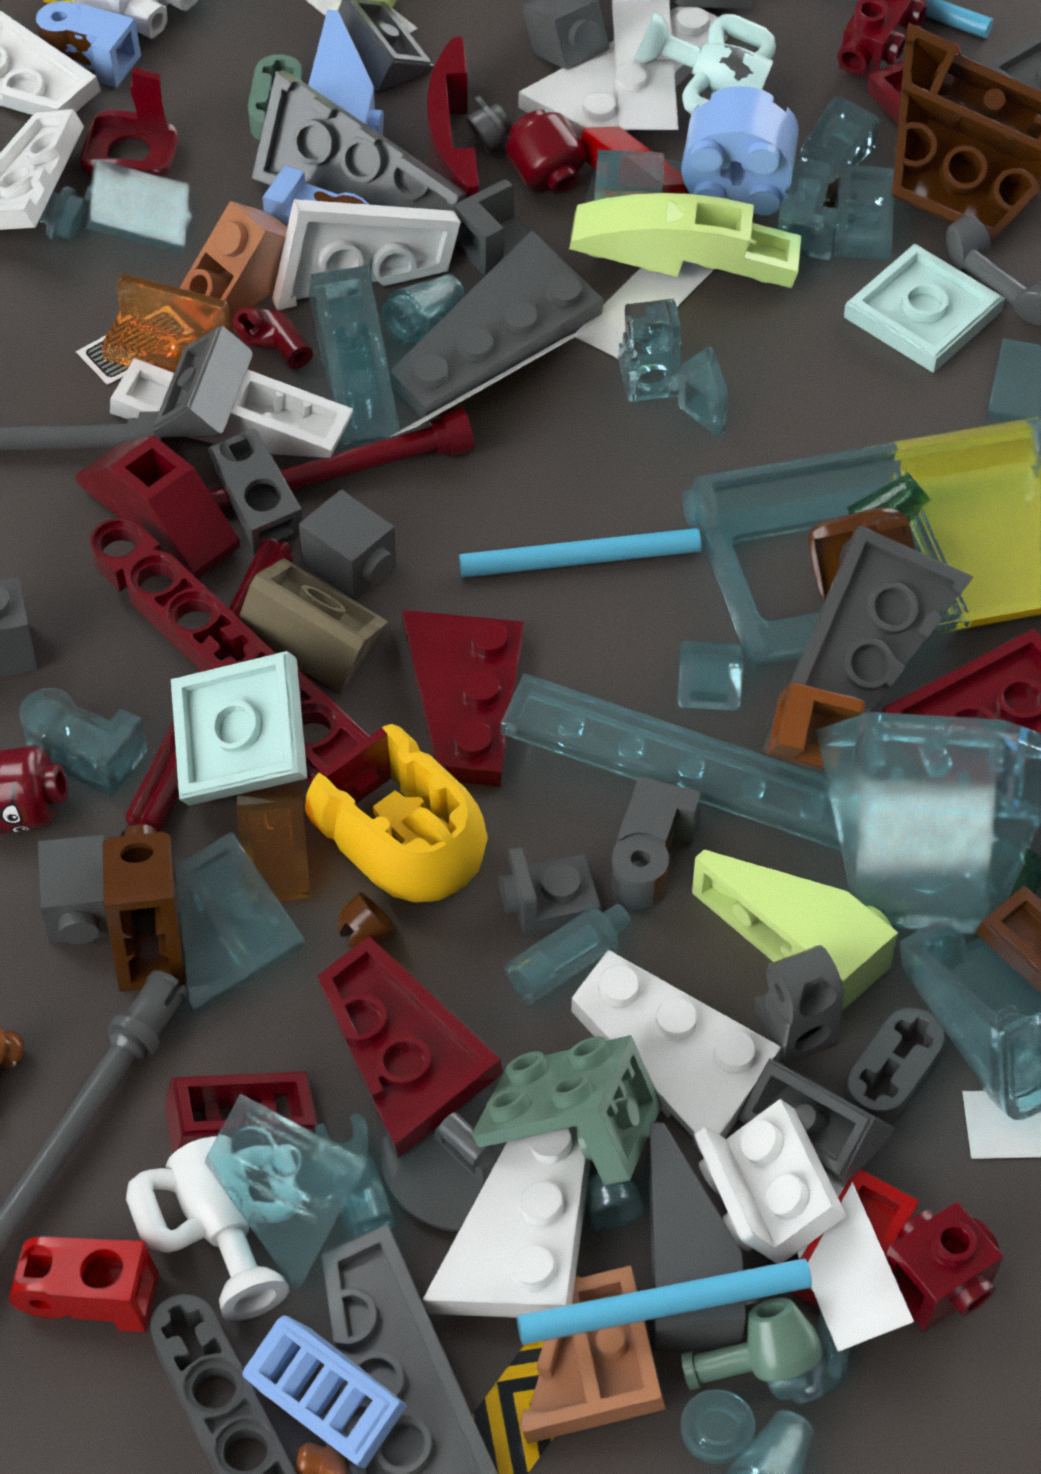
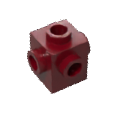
(944, 1264)

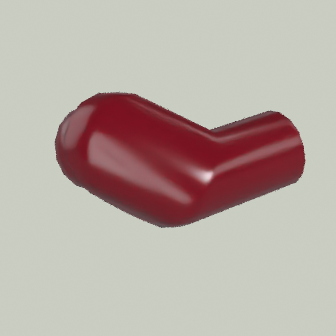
(272, 330)

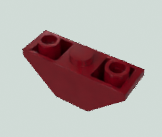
(164, 496)

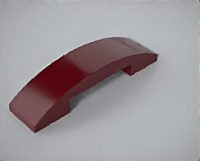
(447, 97)

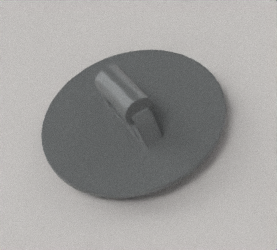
(444, 1170)

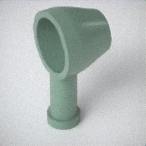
(777, 1348)

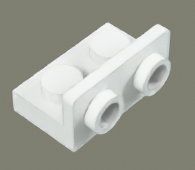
(770, 1183)

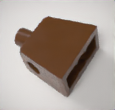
(135, 878)

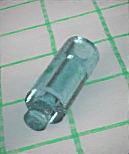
(566, 952)

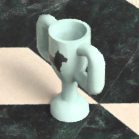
(716, 63)

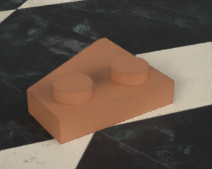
(596, 1373)

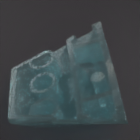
(932, 812)

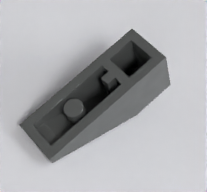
(689, 1245)

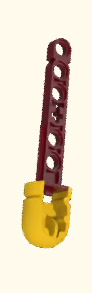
(437, 819)

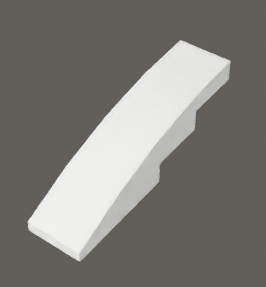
(283, 415)

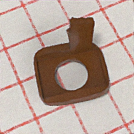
(829, 536)

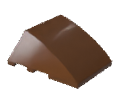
(964, 136)

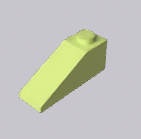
(793, 914)

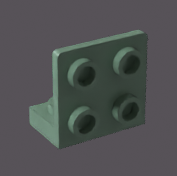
(591, 1086)

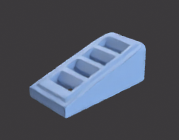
(286, 1365)

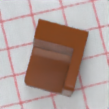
(800, 714)

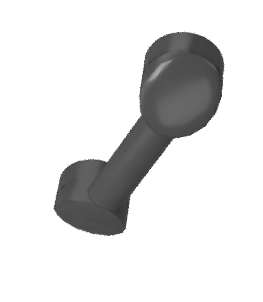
(967, 244)

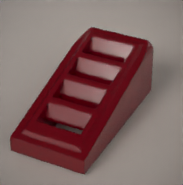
(213, 1092)

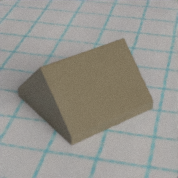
(311, 622)

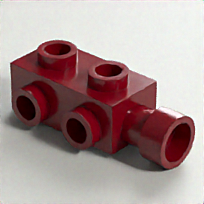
(878, 34)

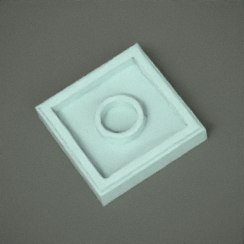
(924, 307)
(238, 728)

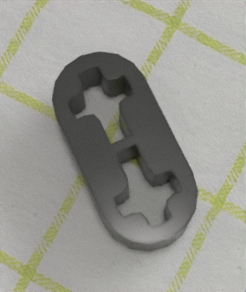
(882, 1058)

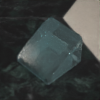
(843, 132)
(704, 391)
(710, 675)

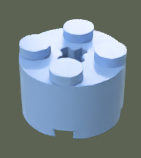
(741, 148)

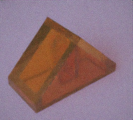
(275, 838)

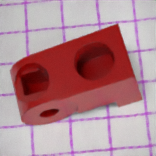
(86, 1280)

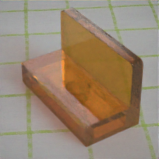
(159, 322)

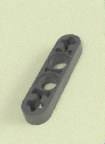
(238, 1418)

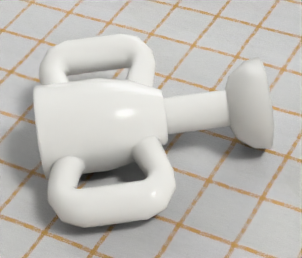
(209, 1216)

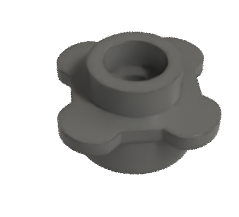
(489, 125)

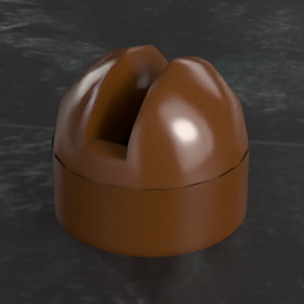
(363, 919)

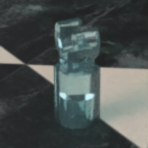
(367, 1203)

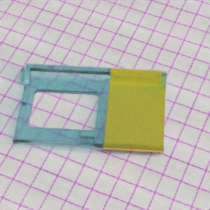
(978, 521)

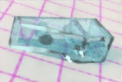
(354, 352)

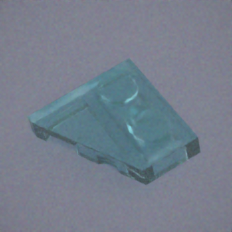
(228, 922)
(282, 1182)

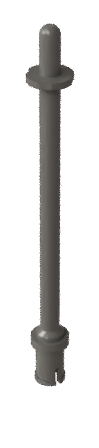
(131, 1038)

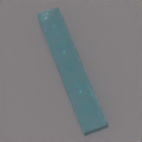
(655, 749)

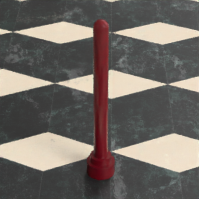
(447, 433)

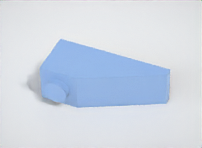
(341, 74)

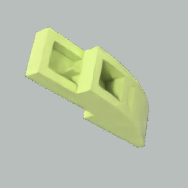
(672, 228)

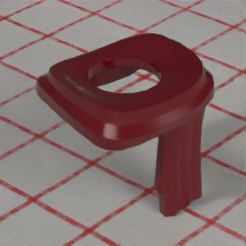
(146, 125)

